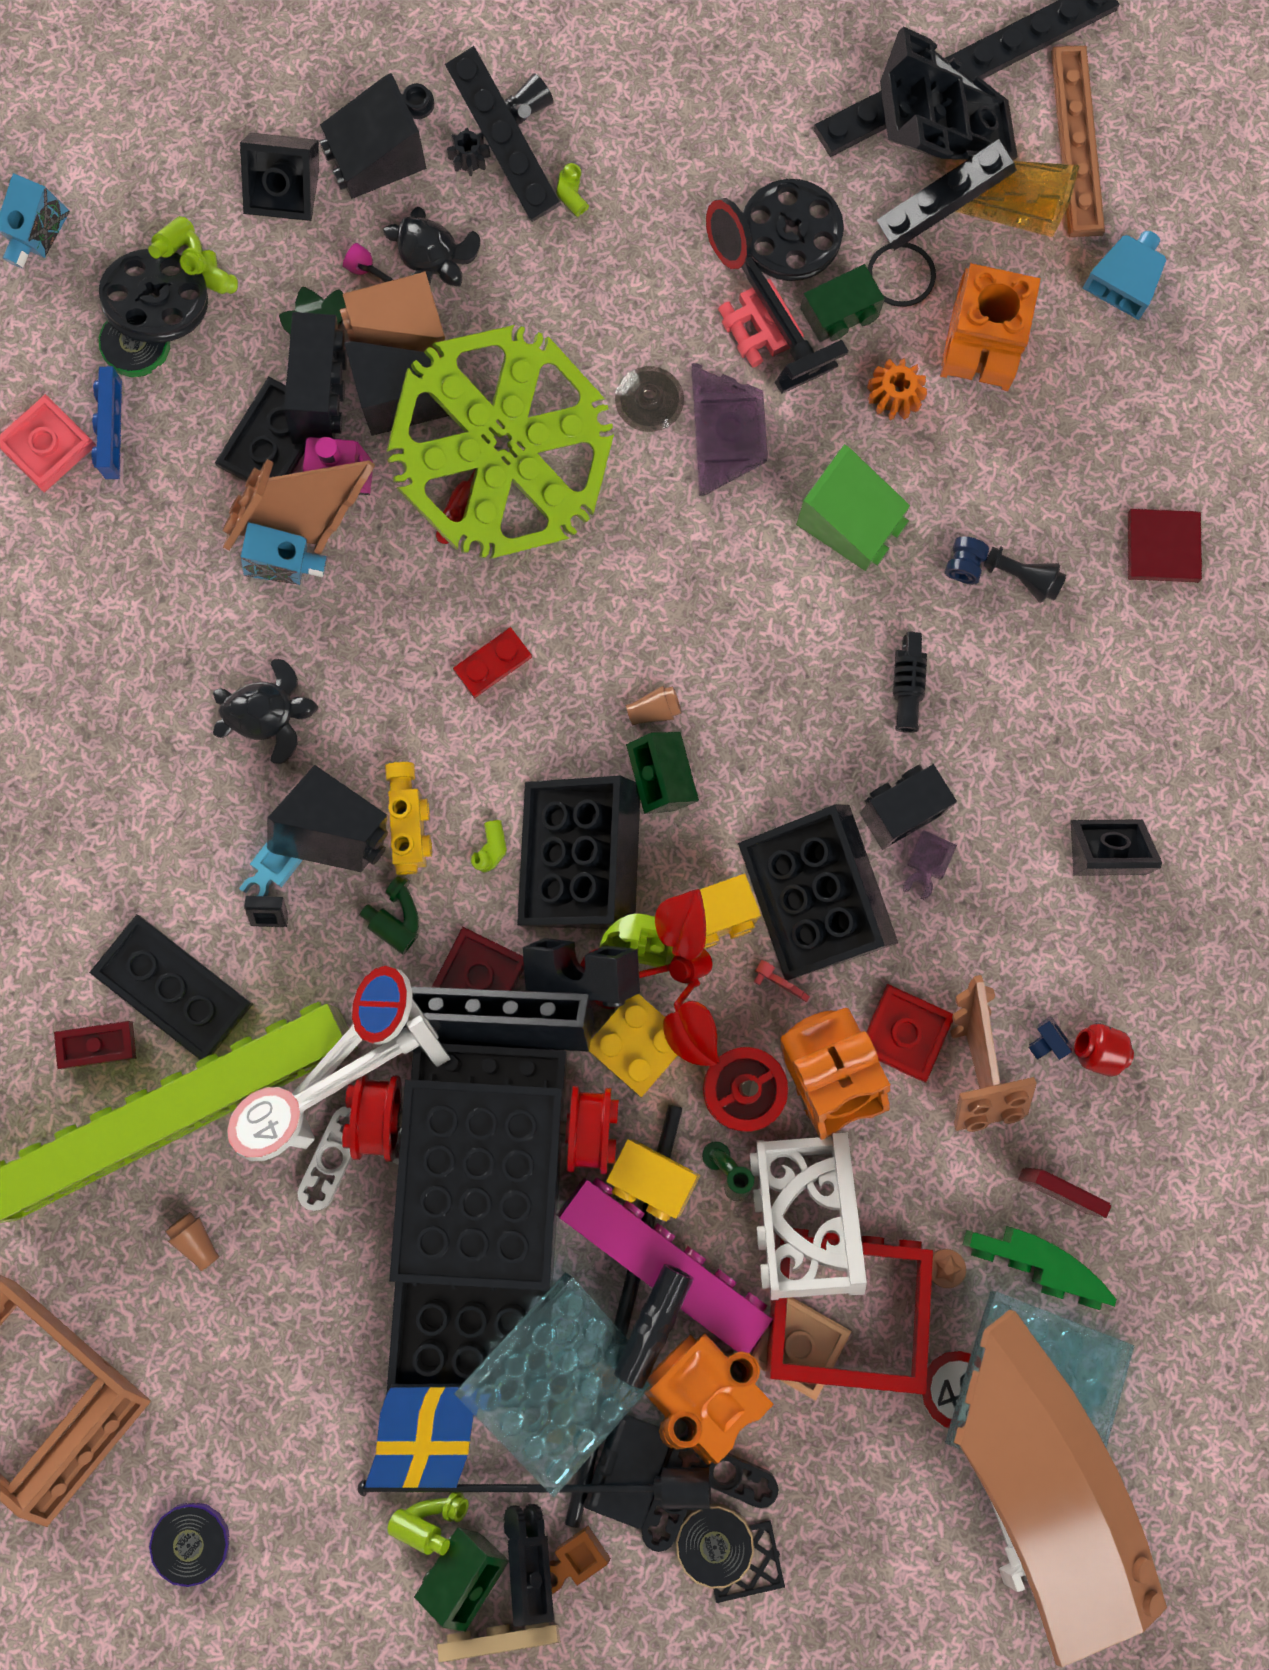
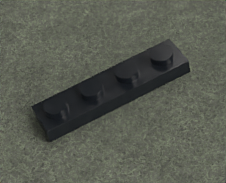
(947, 194)

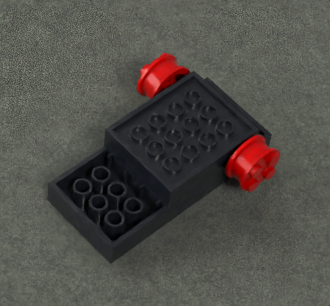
(473, 1194)

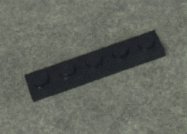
(502, 134)

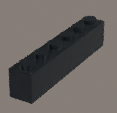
(508, 1018)

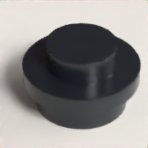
(418, 100)

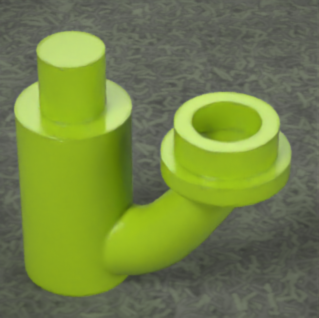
(172, 238)
(421, 1535)

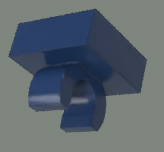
(1051, 1039)

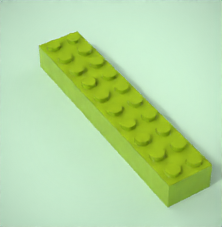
(167, 1113)

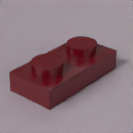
(95, 1045)

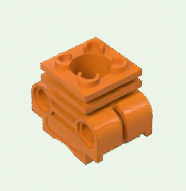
(990, 325)

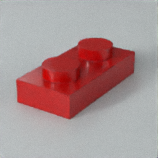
(492, 662)

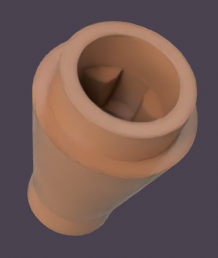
(656, 706)
(192, 1241)

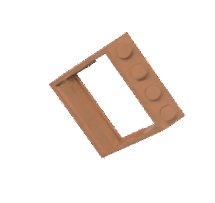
(85, 1432)

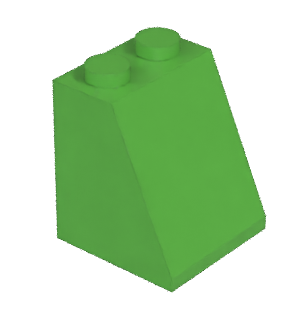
(853, 510)

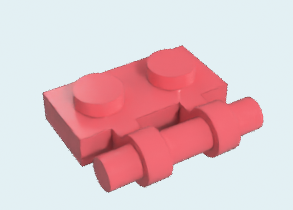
(768, 332)

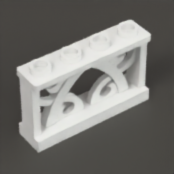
(846, 1255)

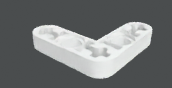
(331, 1138)

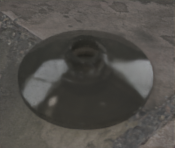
(644, 412)

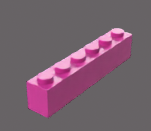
(645, 1250)

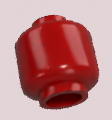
(1104, 1049)

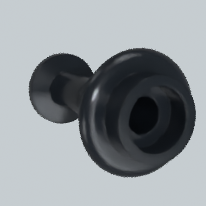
(1040, 579)

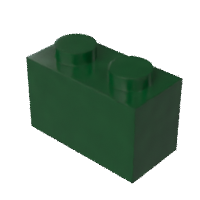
(842, 304)
(662, 772)
(461, 1579)

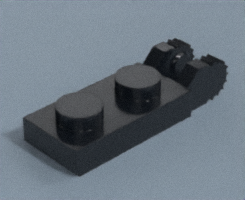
(528, 1565)

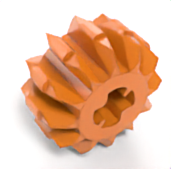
(883, 389)

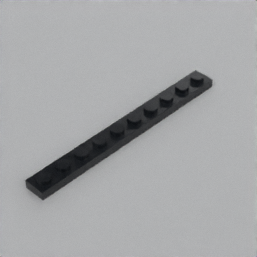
(977, 59)

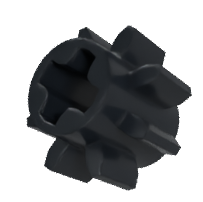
(470, 160)

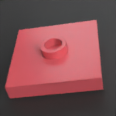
(45, 443)

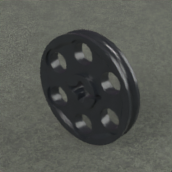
(794, 215)
(153, 309)

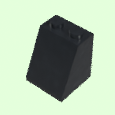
(373, 140)
(379, 383)
(327, 824)

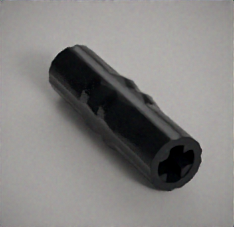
(653, 1326)

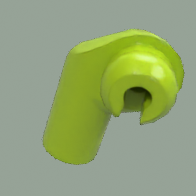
(568, 189)
(216, 278)
(493, 850)

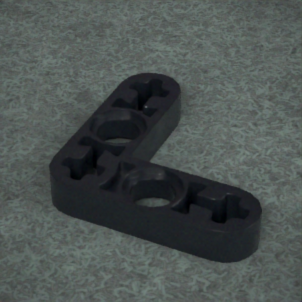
(747, 1495)

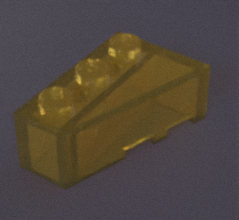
(1029, 198)

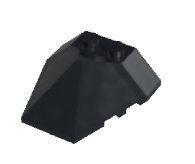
(938, 106)

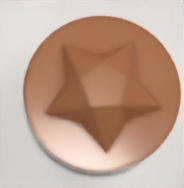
(948, 1268)

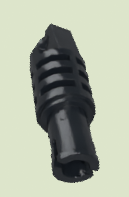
(909, 681)

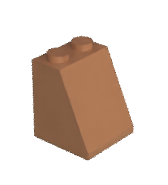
(394, 314)

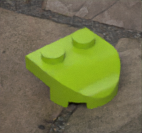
(639, 933)

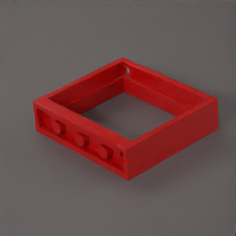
(913, 1384)

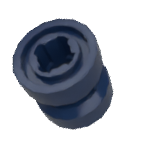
(967, 559)

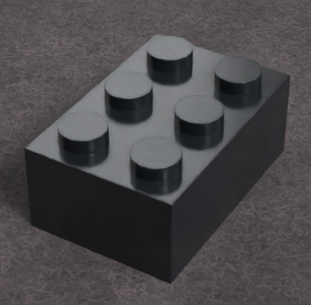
(315, 377)

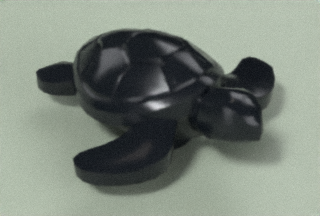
(431, 247)
(265, 711)

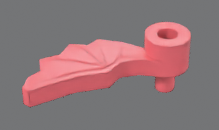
(766, 970)

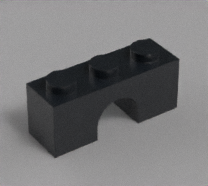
(608, 975)

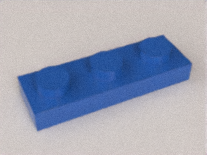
(107, 422)

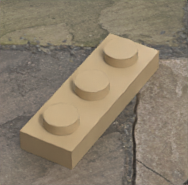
(498, 1640)

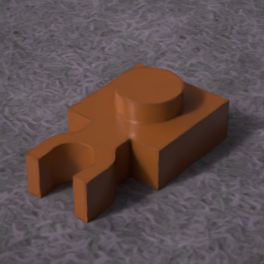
(578, 1558)

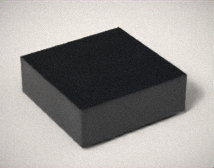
(266, 911)

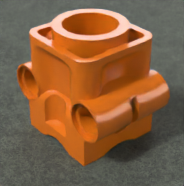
(835, 1070)
(699, 1390)

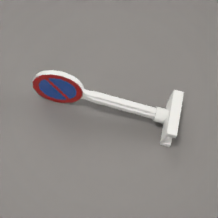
(377, 1016)

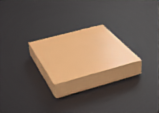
(809, 1341)

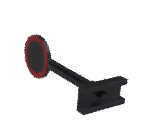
(732, 243)

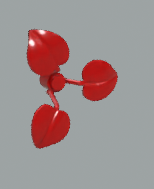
(690, 1029)

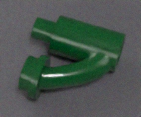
(389, 928)
(739, 1179)

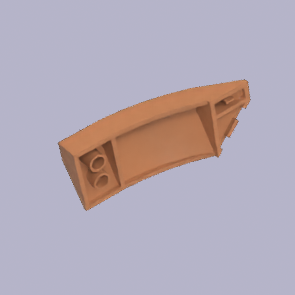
(1058, 1497)

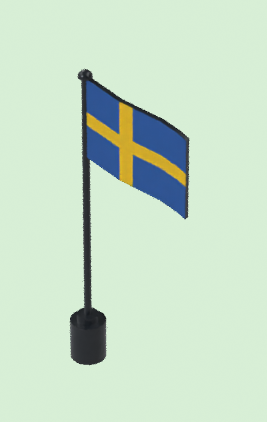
(428, 1439)

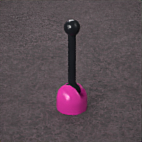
(359, 261)

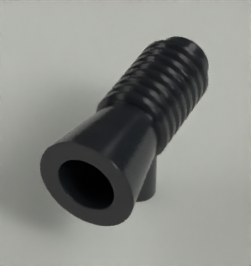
(529, 99)

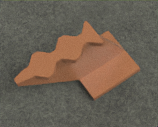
(297, 503)
(992, 1100)

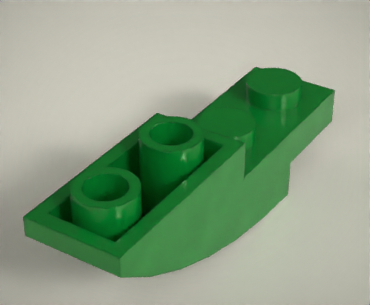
(1054, 1267)

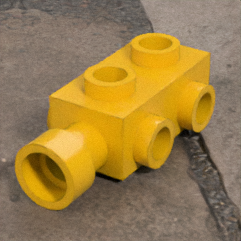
(409, 826)

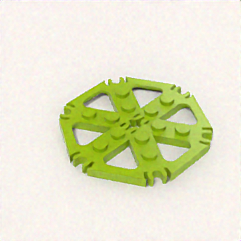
(478, 420)

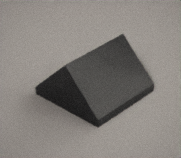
(1112, 848)

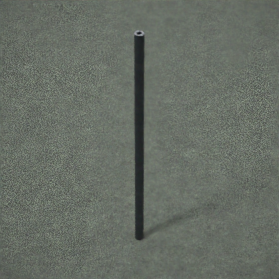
(624, 1314)

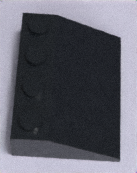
(579, 852)
(817, 892)

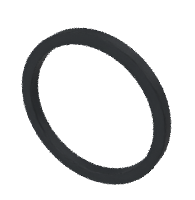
(932, 269)

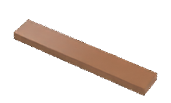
(1078, 138)

